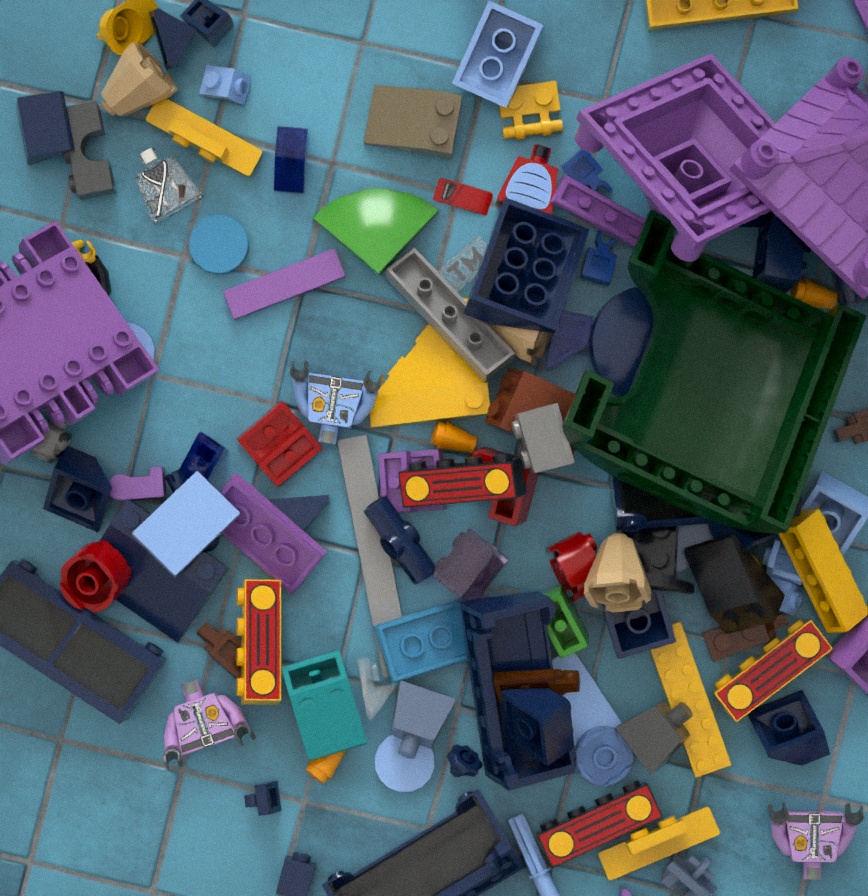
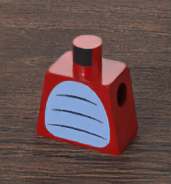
(531, 181)

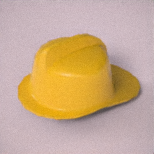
(126, 24)

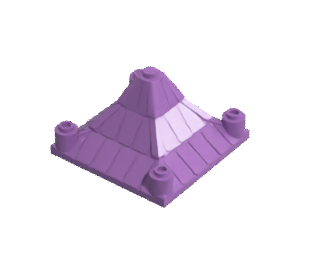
(678, 145)
(816, 171)

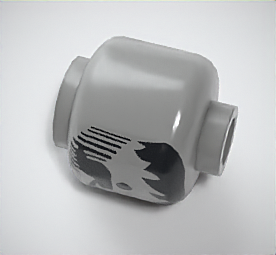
(54, 443)

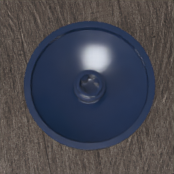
(620, 338)

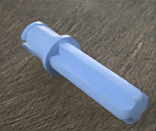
(532, 856)

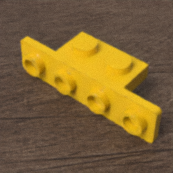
(204, 136)
(653, 845)

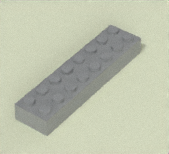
(444, 312)

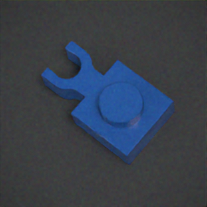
(585, 169)
(598, 262)

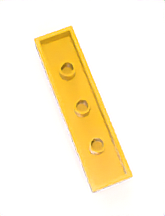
(680, 13)
(683, 684)

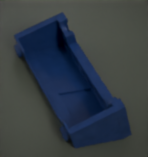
(505, 637)

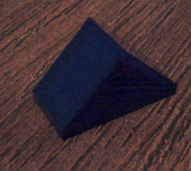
(203, 457)

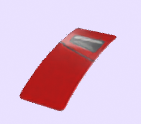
(462, 196)

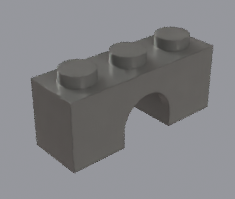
(89, 177)

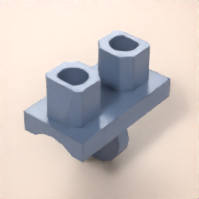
(691, 873)

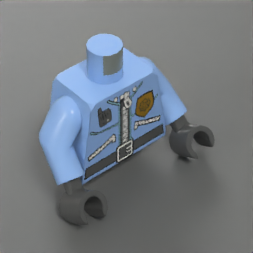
(333, 400)

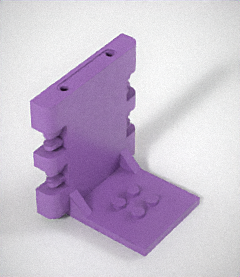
(56, 339)

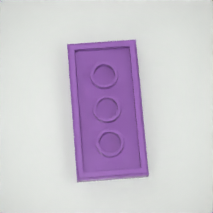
(270, 536)

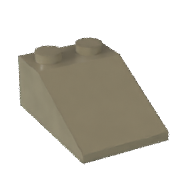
(413, 120)

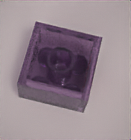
(469, 566)

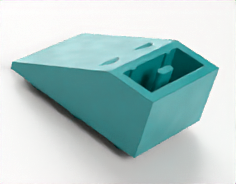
(324, 705)

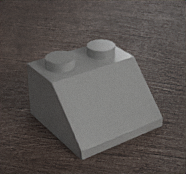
(542, 439)

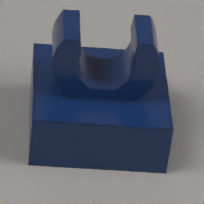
(265, 798)

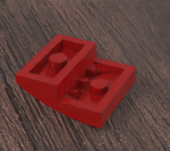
(279, 443)

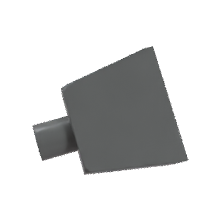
(656, 733)

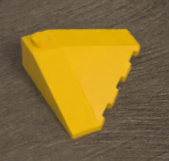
(430, 386)

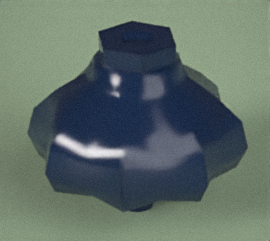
(463, 761)

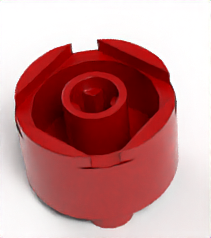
(573, 562)
(94, 576)

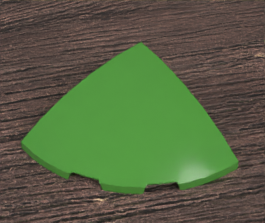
(376, 223)

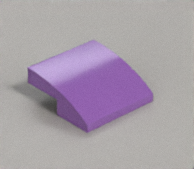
(394, 462)

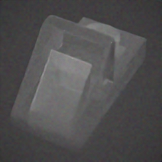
(373, 695)

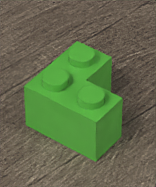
(566, 629)

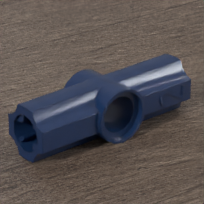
(400, 539)

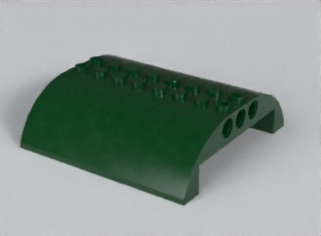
(724, 391)

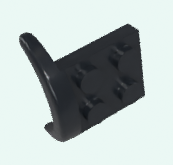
(658, 556)

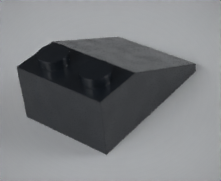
(733, 584)

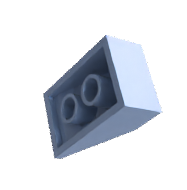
(498, 54)
(840, 505)

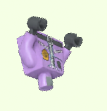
(202, 723)
(813, 835)

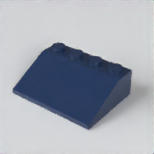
(526, 269)
(152, 591)

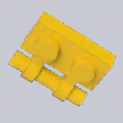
(530, 101)

